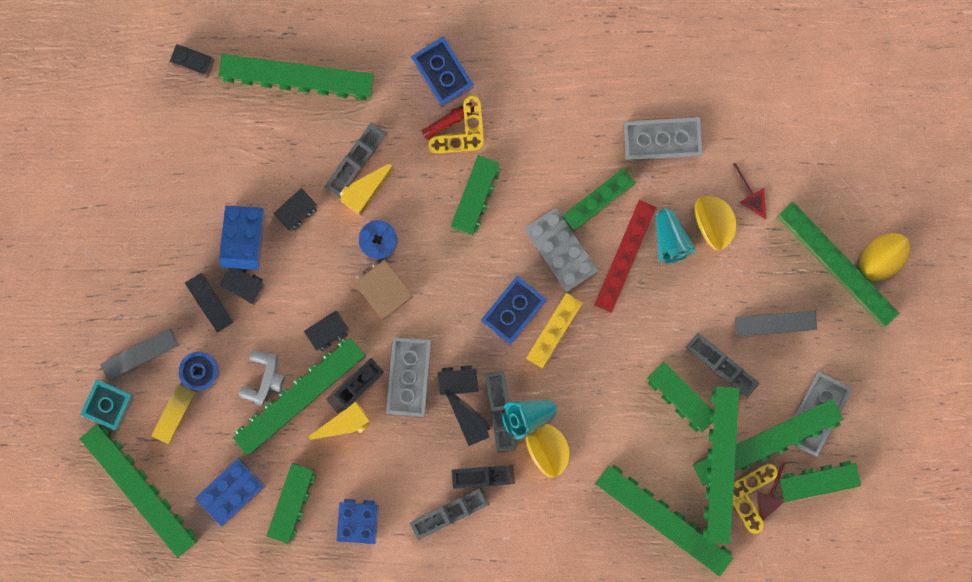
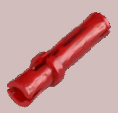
(455, 116)

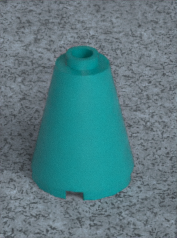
(672, 239)
(527, 416)

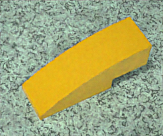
(173, 414)

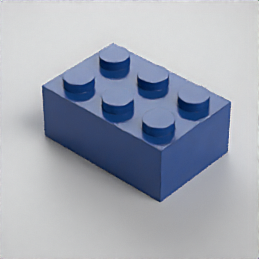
(442, 72)
(242, 237)
(513, 310)
(230, 492)

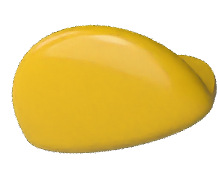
(715, 221)
(884, 256)
(548, 450)

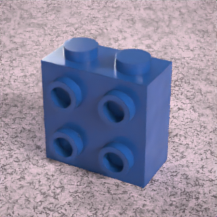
(357, 521)

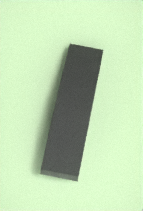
(356, 159)
(776, 323)
(139, 354)
(722, 365)
(498, 398)
(449, 513)

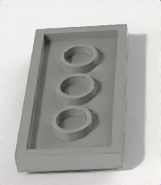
(662, 138)
(561, 250)
(408, 377)
(822, 390)

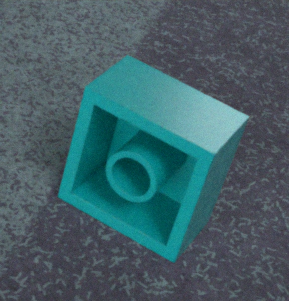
(107, 404)

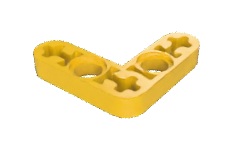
(470, 131)
(743, 497)

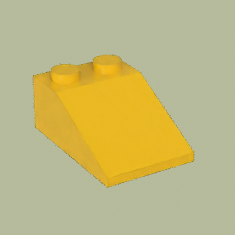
(363, 191)
(348, 421)

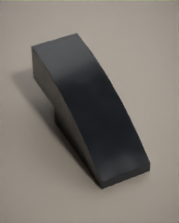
(483, 476)

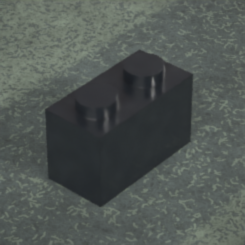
(192, 60)
(296, 210)
(243, 285)
(326, 331)
(458, 381)

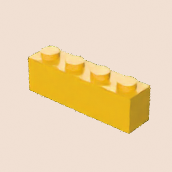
(554, 330)

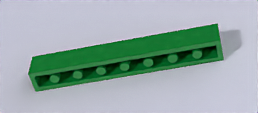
(296, 76)
(838, 264)
(296, 399)
(779, 437)
(722, 465)
(138, 490)
(663, 520)

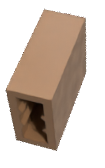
(382, 289)

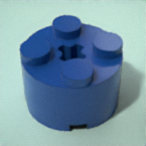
(381, 229)
(188, 369)

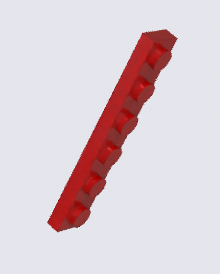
(625, 256)

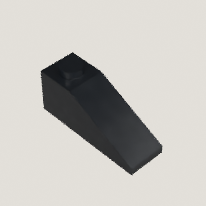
(209, 302)
(354, 386)
(469, 420)

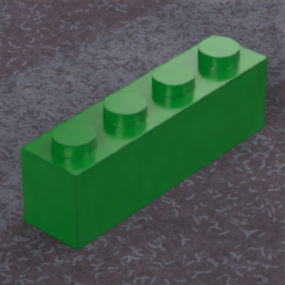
(475, 194)
(598, 199)
(681, 396)
(819, 482)
(290, 503)

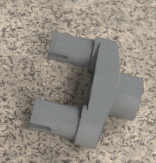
(270, 380)

